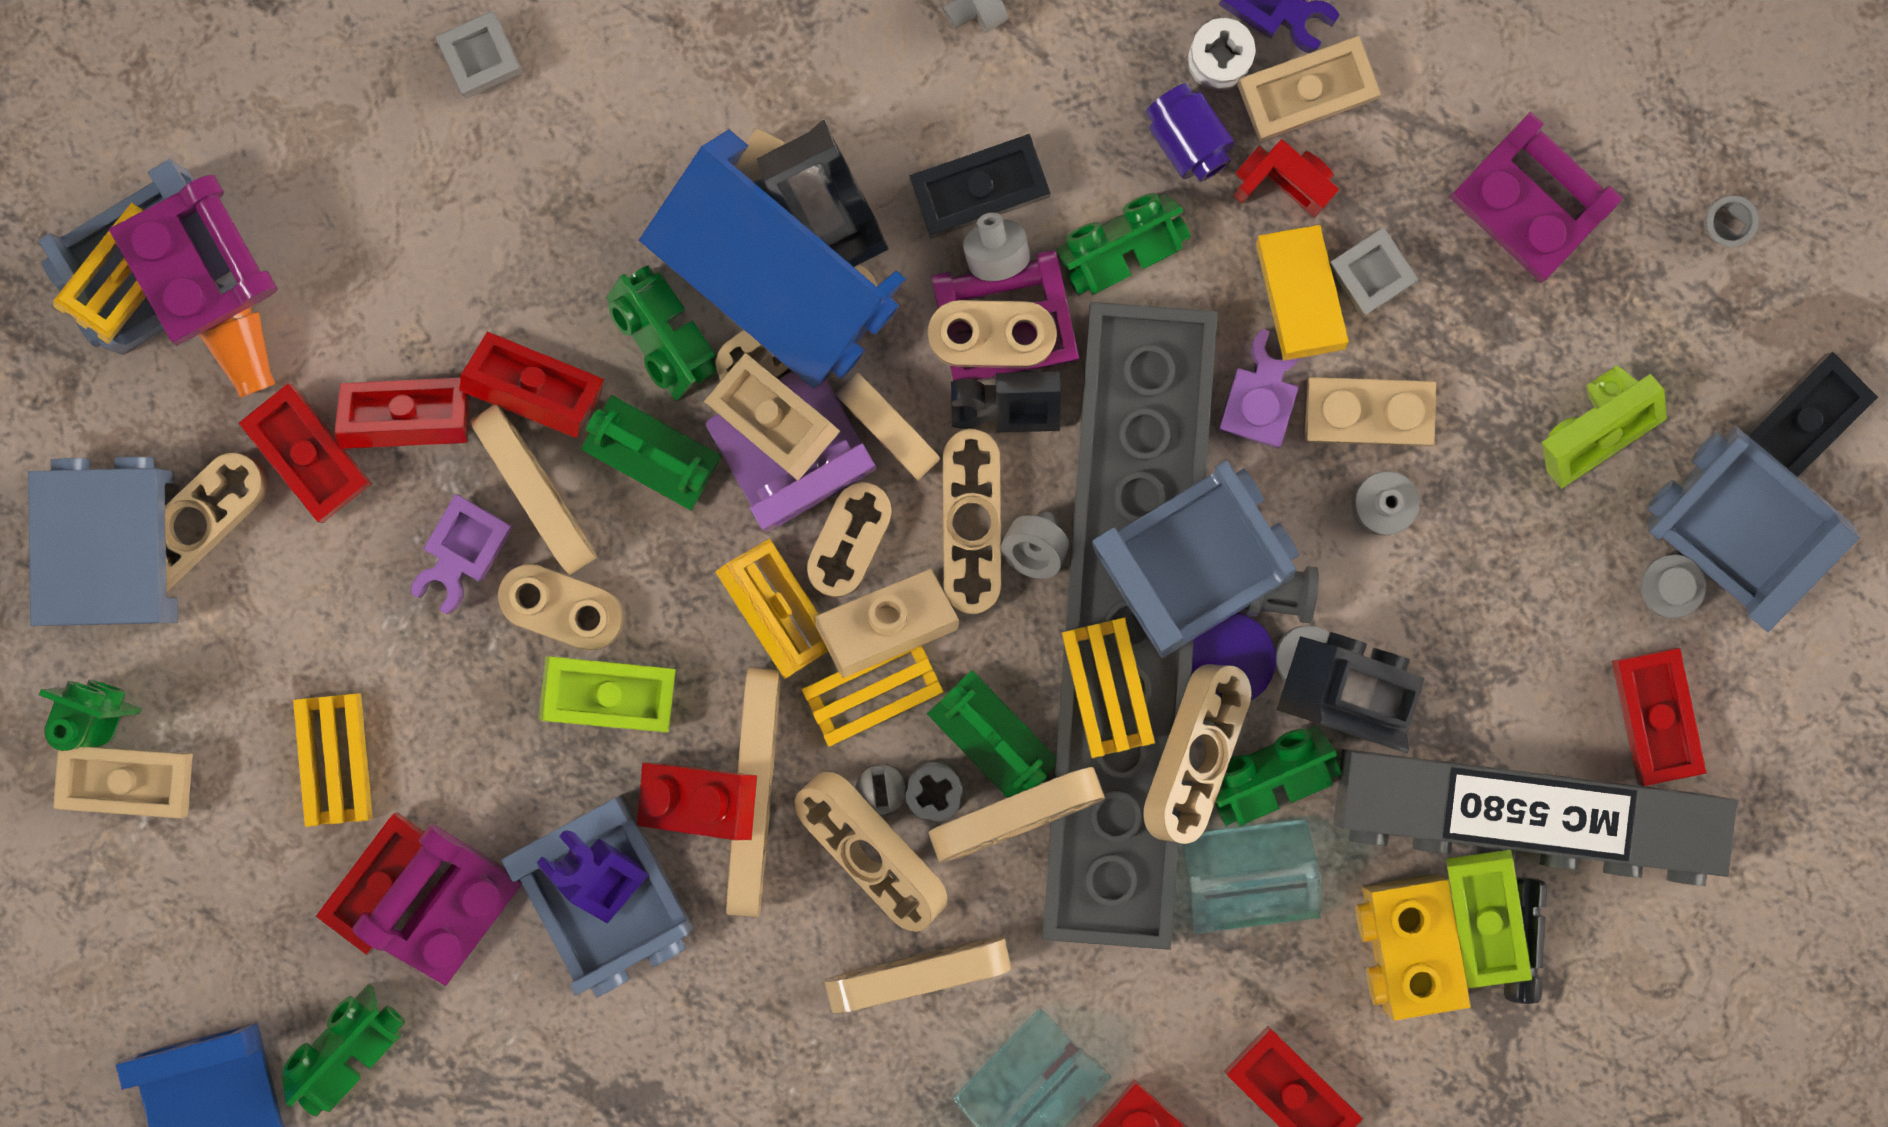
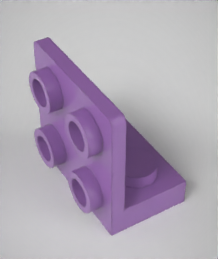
(768, 487)

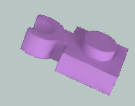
(1260, 401)
(465, 543)

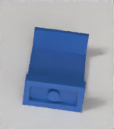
(767, 266)
(206, 1082)

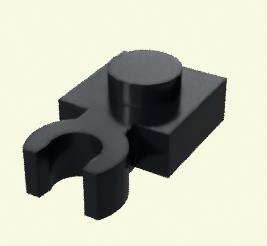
(1017, 402)

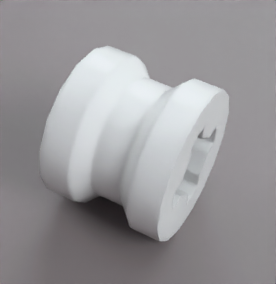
(1218, 67)

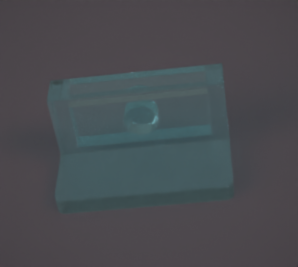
(1253, 876)
(1033, 1080)

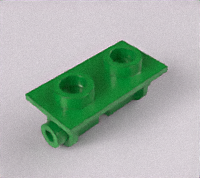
(1100, 248)
(672, 358)
(650, 452)
(84, 714)
(992, 736)
(1297, 760)
(319, 1071)

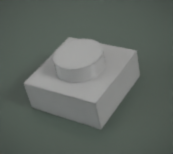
(479, 54)
(1372, 272)

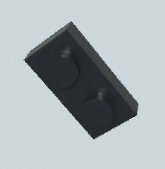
(980, 184)
(1812, 414)

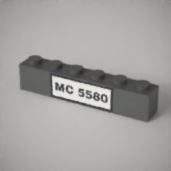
(1535, 814)

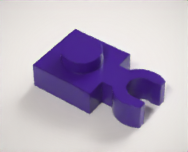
(1269, 14)
(594, 877)

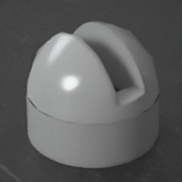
(1739, 208)
(894, 786)

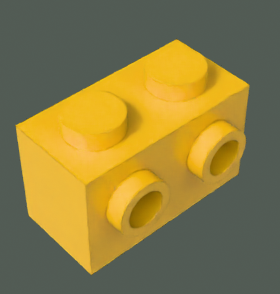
(1413, 947)

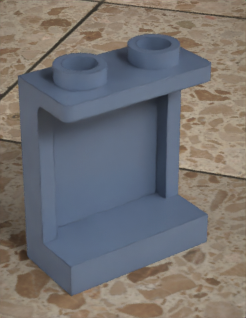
(71, 250)
(1751, 525)
(98, 544)
(1197, 558)
(643, 928)

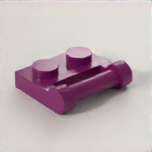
(1520, 212)
(174, 270)
(1043, 271)
(451, 915)

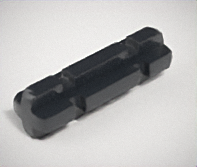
(1532, 897)

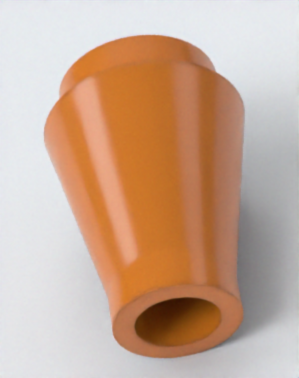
(241, 351)

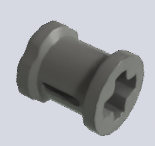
(1292, 598)
(930, 810)

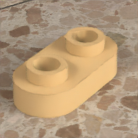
(992, 334)
(560, 607)

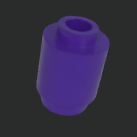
(1190, 133)

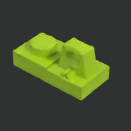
(1619, 417)
(606, 694)
(1489, 918)

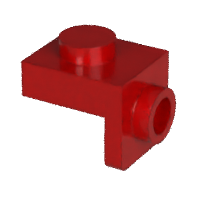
(1300, 176)

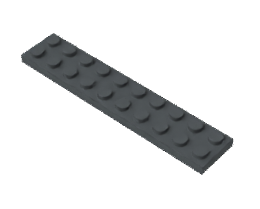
(1137, 449)

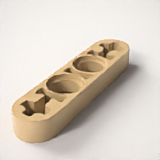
(755, 758)

